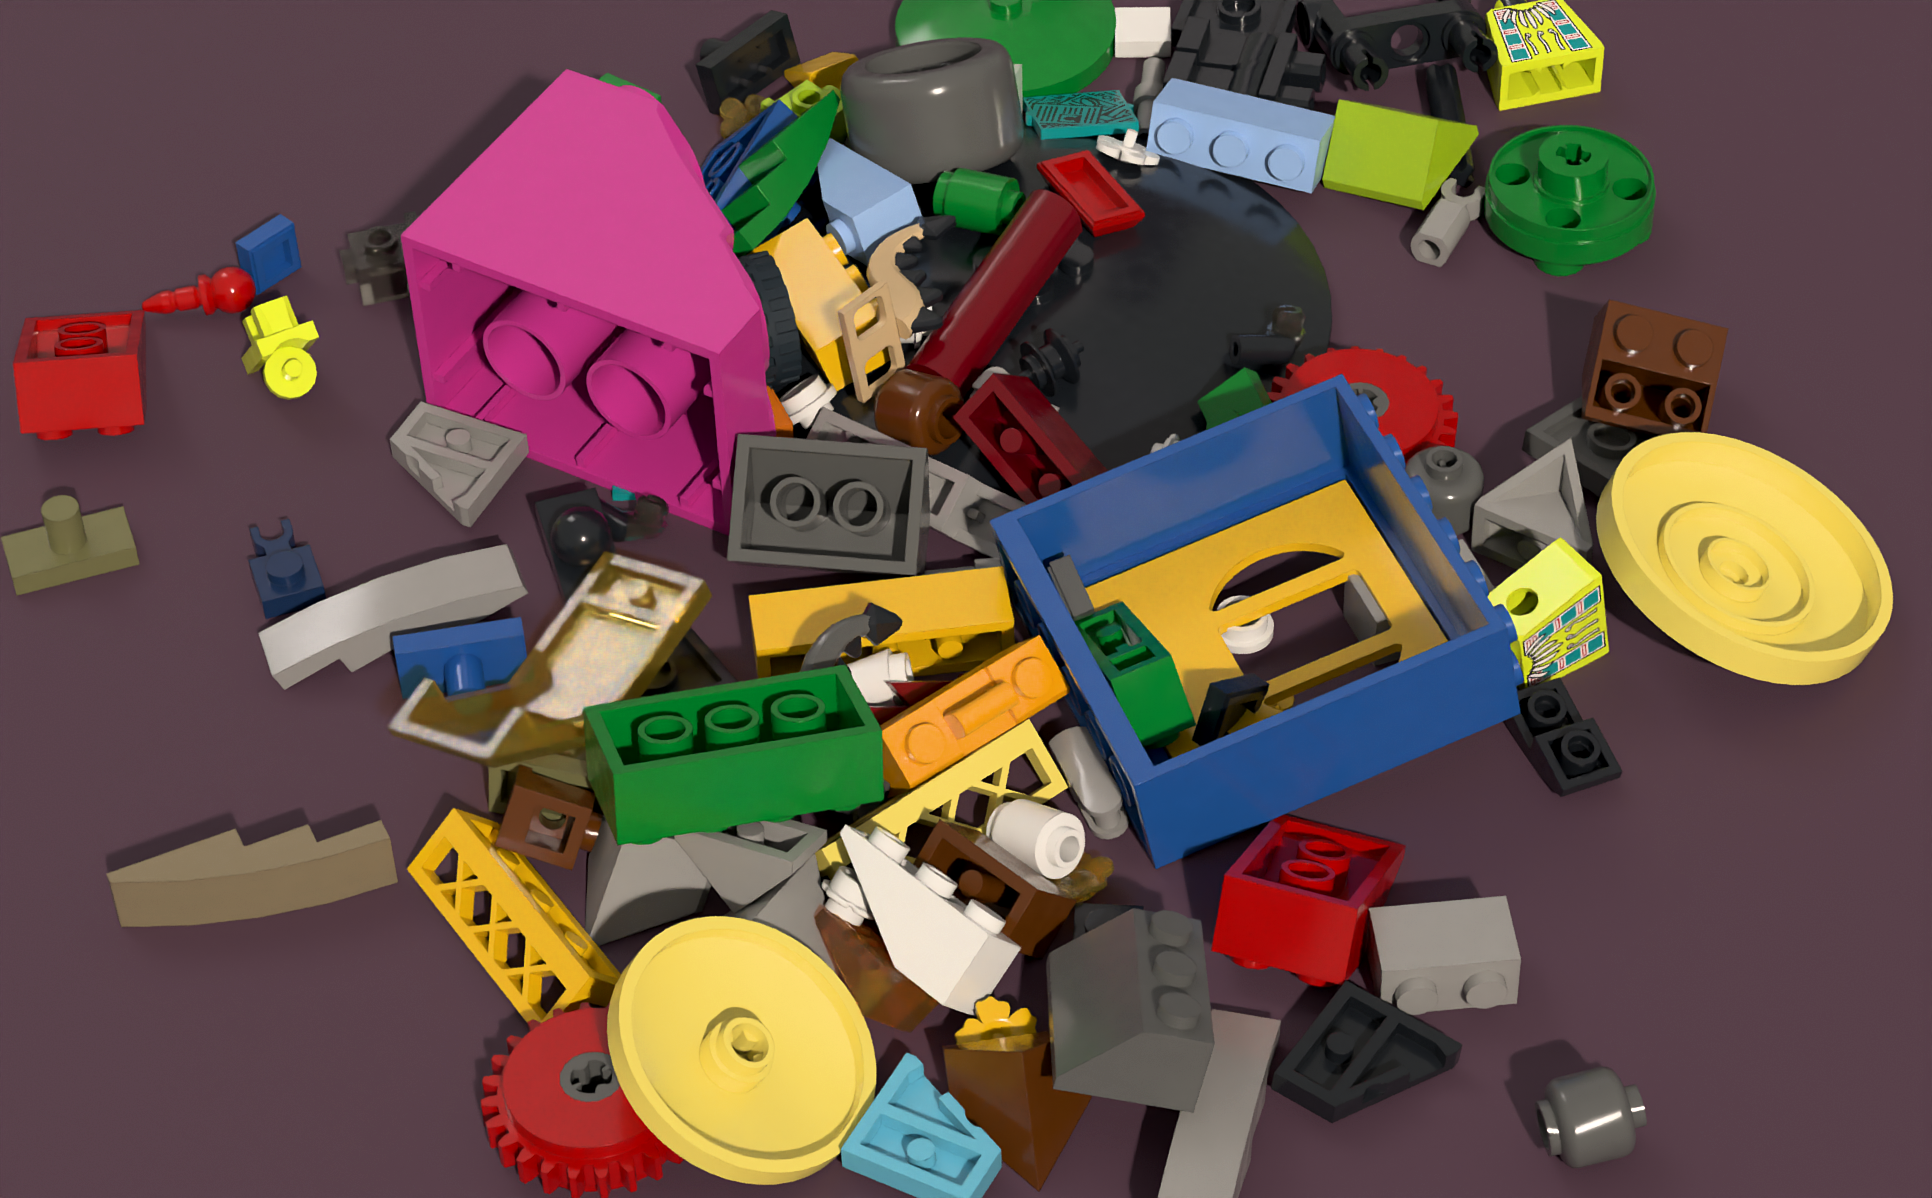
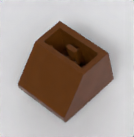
(1651, 370)

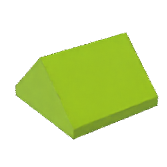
(1393, 153)

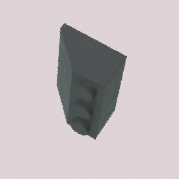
(830, 506)
(1132, 1011)

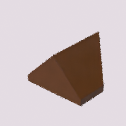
(1011, 1096)

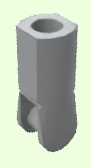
(1090, 782)

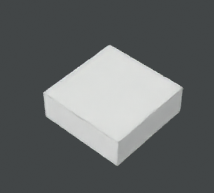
(1142, 32)

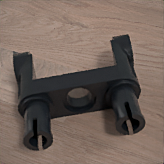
(1363, 42)

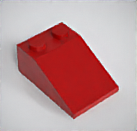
(81, 374)
(1304, 899)

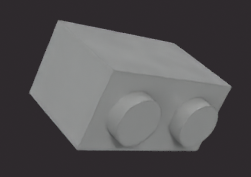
(1444, 955)

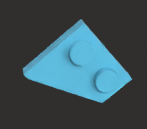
(921, 1140)

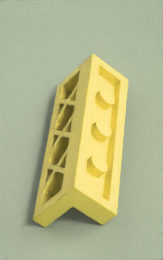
(945, 789)

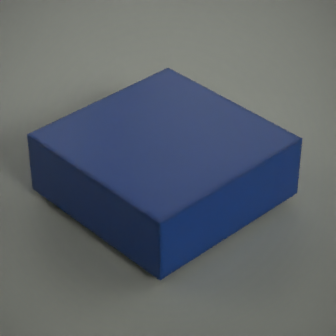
(269, 252)

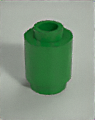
(978, 199)

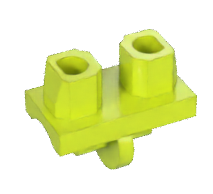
(281, 347)

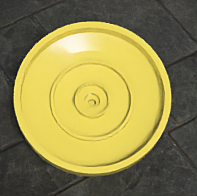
(1744, 558)

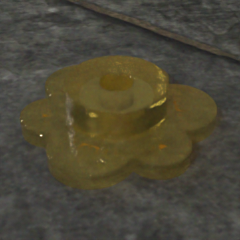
(1086, 878)

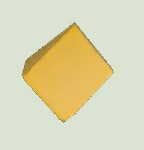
(821, 70)

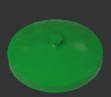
(1056, 41)

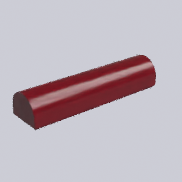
(1000, 290)

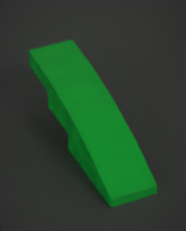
(780, 174)

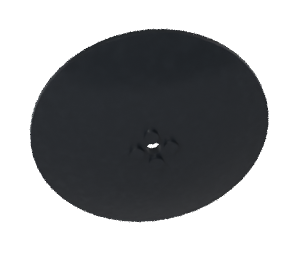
(1142, 301)

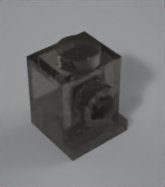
(377, 262)

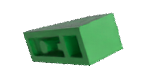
(1138, 674)

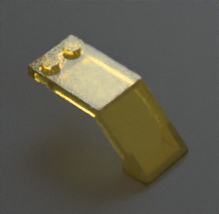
(594, 653)

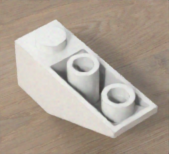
(928, 932)

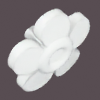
(1127, 150)

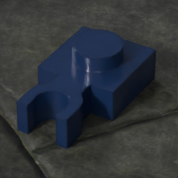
(283, 574)

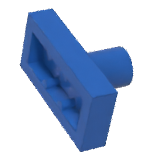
(461, 656)

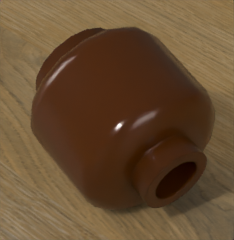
(919, 410)

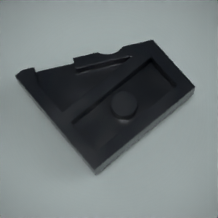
(1361, 1055)

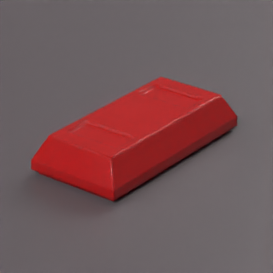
(1092, 192)

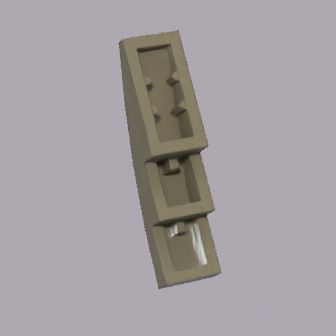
(233, 882)

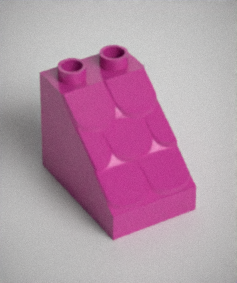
(595, 301)

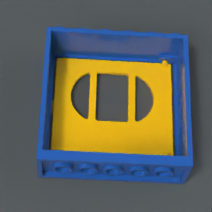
(1193, 517)

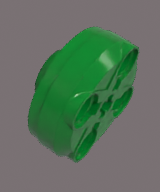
(1569, 197)

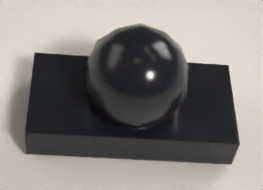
(574, 536)

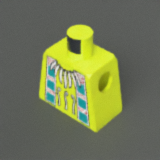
(1541, 53)
(1556, 613)

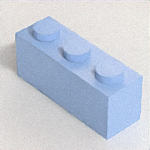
(1240, 134)

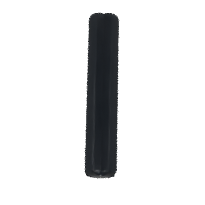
(1446, 103)

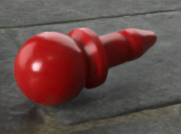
(228, 290)

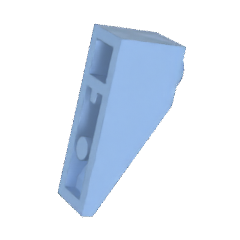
(863, 201)

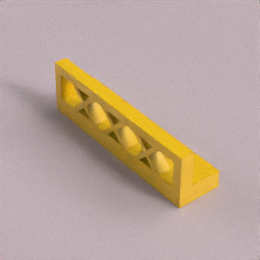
(532, 906)

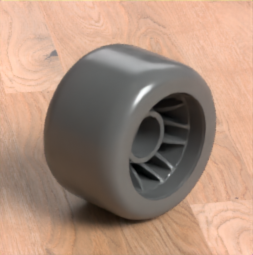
(934, 107)

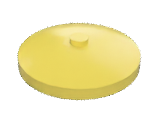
(741, 1050)

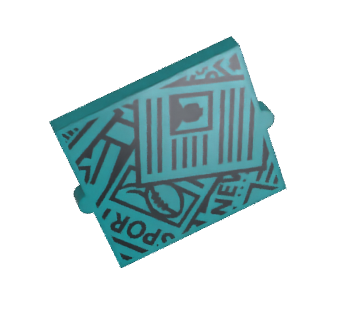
(1079, 114)

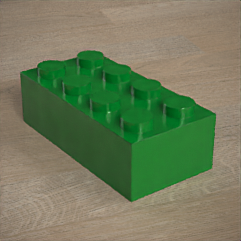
(733, 754)

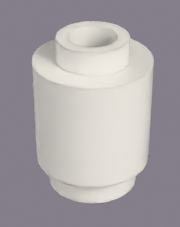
(1038, 836)

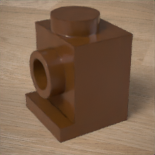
(532, 835)

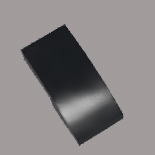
(1558, 742)

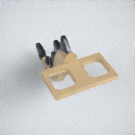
(900, 302)

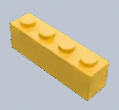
(946, 628)

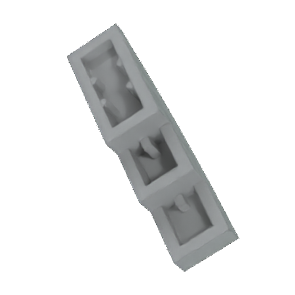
(957, 501)
(362, 620)
(1215, 1142)

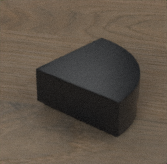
(1226, 704)

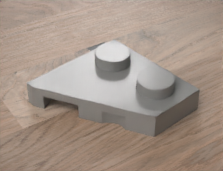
(457, 457)

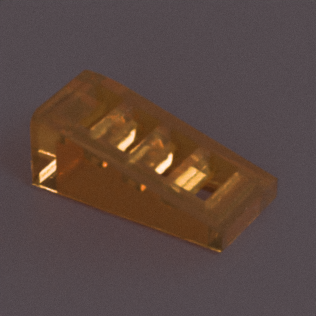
(870, 975)

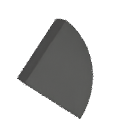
(1070, 587)

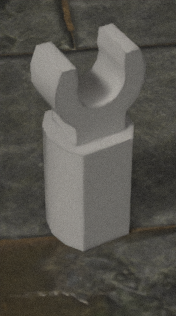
(1446, 224)

